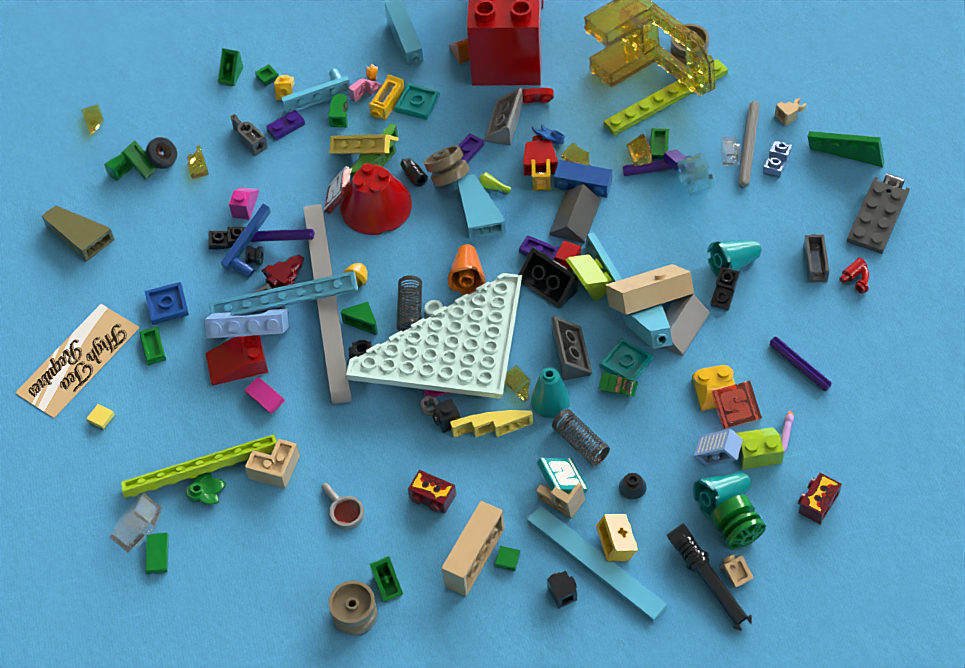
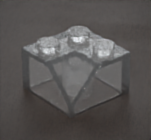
(136, 523)

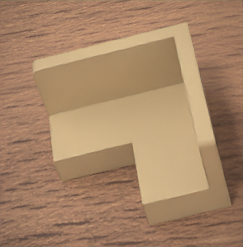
(274, 468)
(561, 501)

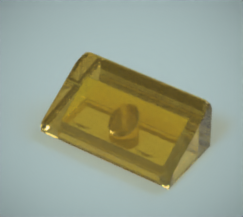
(640, 151)

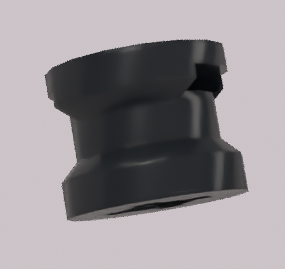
(254, 255)

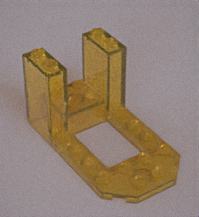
(633, 43)

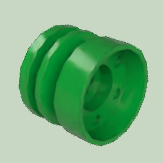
(738, 522)

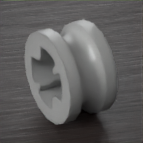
(426, 401)

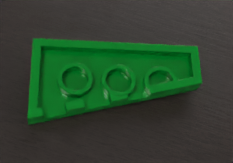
(854, 147)

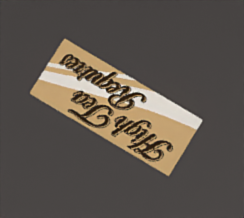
(77, 360)

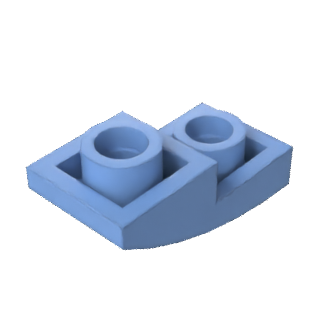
(777, 158)

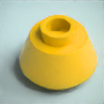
(360, 272)

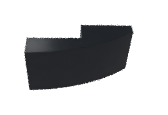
(224, 239)
(725, 288)

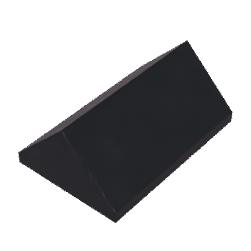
(548, 278)

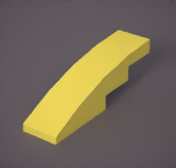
(498, 421)

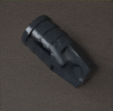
(414, 172)

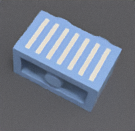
(718, 447)

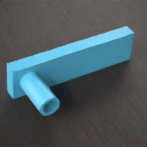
(317, 94)
(597, 252)

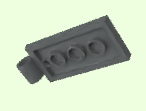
(879, 213)

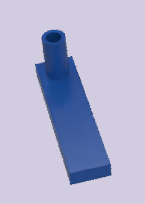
(232, 259)

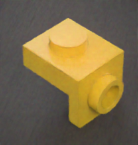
(283, 86)

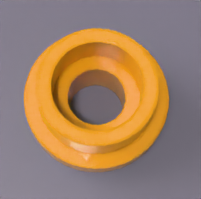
(371, 72)

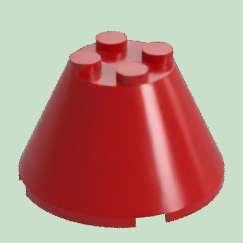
(375, 201)

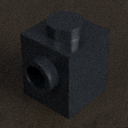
(444, 413)
(562, 588)

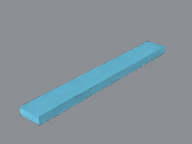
(286, 295)
(597, 563)

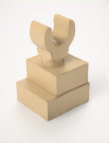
(788, 112)

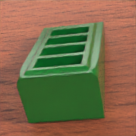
(117, 167)

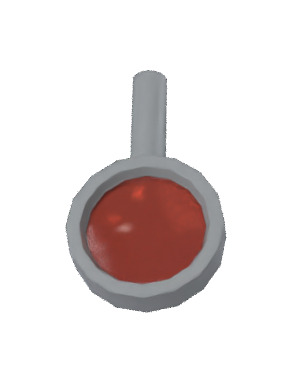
(345, 511)

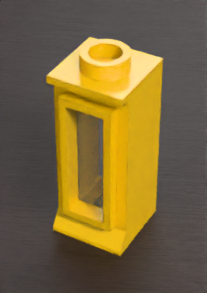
(386, 97)
(541, 181)

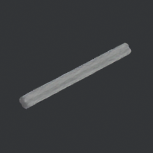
(749, 142)

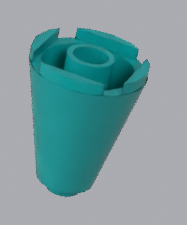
(732, 254)
(550, 394)
(717, 489)

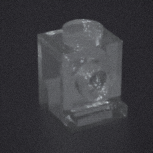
(730, 151)

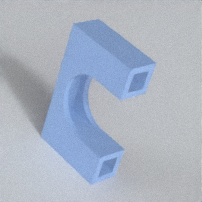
(225, 325)

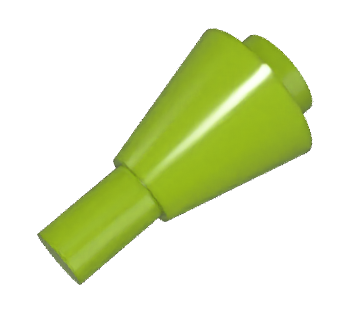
(491, 183)

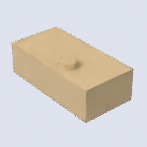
(649, 289)
(473, 548)

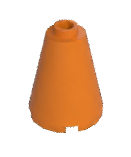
(466, 271)

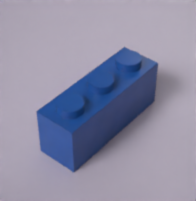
(570, 175)

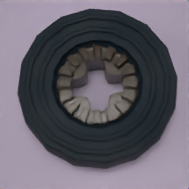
(163, 145)

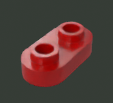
(542, 95)

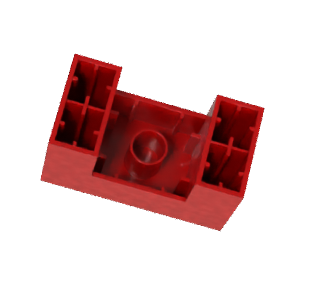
(505, 42)

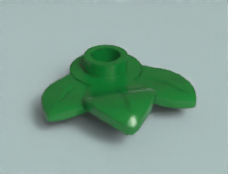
(205, 489)

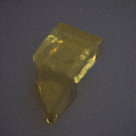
(93, 118)
(576, 155)
(197, 164)
(518, 382)

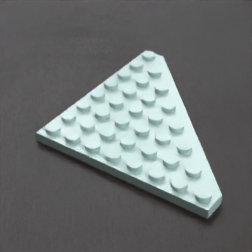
(454, 349)

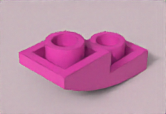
(264, 395)

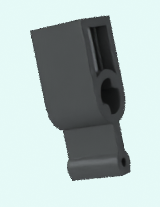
(249, 135)

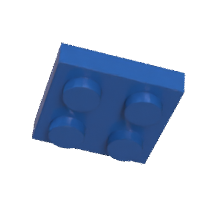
(166, 303)

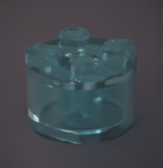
(695, 174)

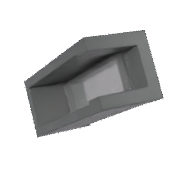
(816, 258)

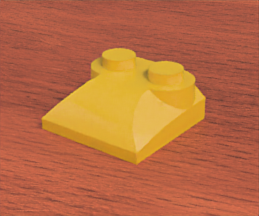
(710, 379)

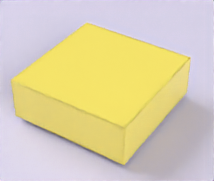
(100, 416)

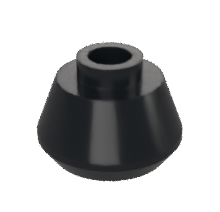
(632, 486)

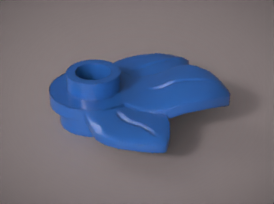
(553, 135)

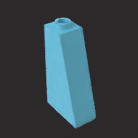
(403, 31)
(478, 208)
(650, 326)

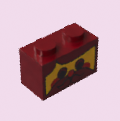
(431, 492)
(819, 498)

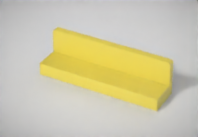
(361, 144)

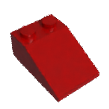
(236, 359)

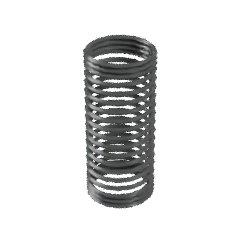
(409, 290)
(568, 423)

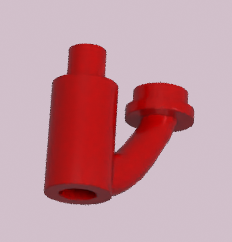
(853, 270)

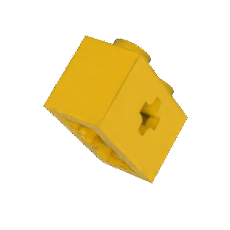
(616, 537)

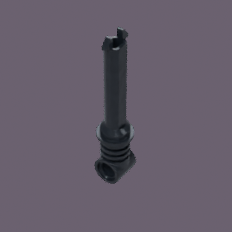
(698, 561)

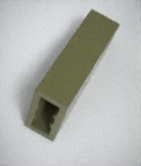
(78, 232)

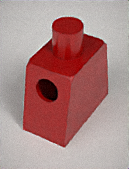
(540, 151)

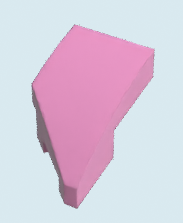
(361, 87)

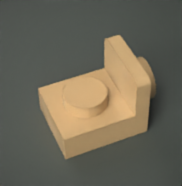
(736, 570)

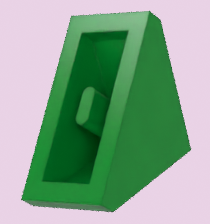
(230, 66)
(360, 317)
(385, 578)

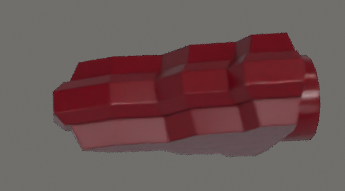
(283, 273)

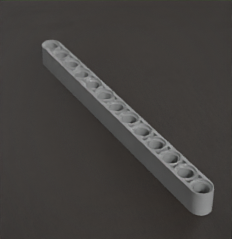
(328, 308)

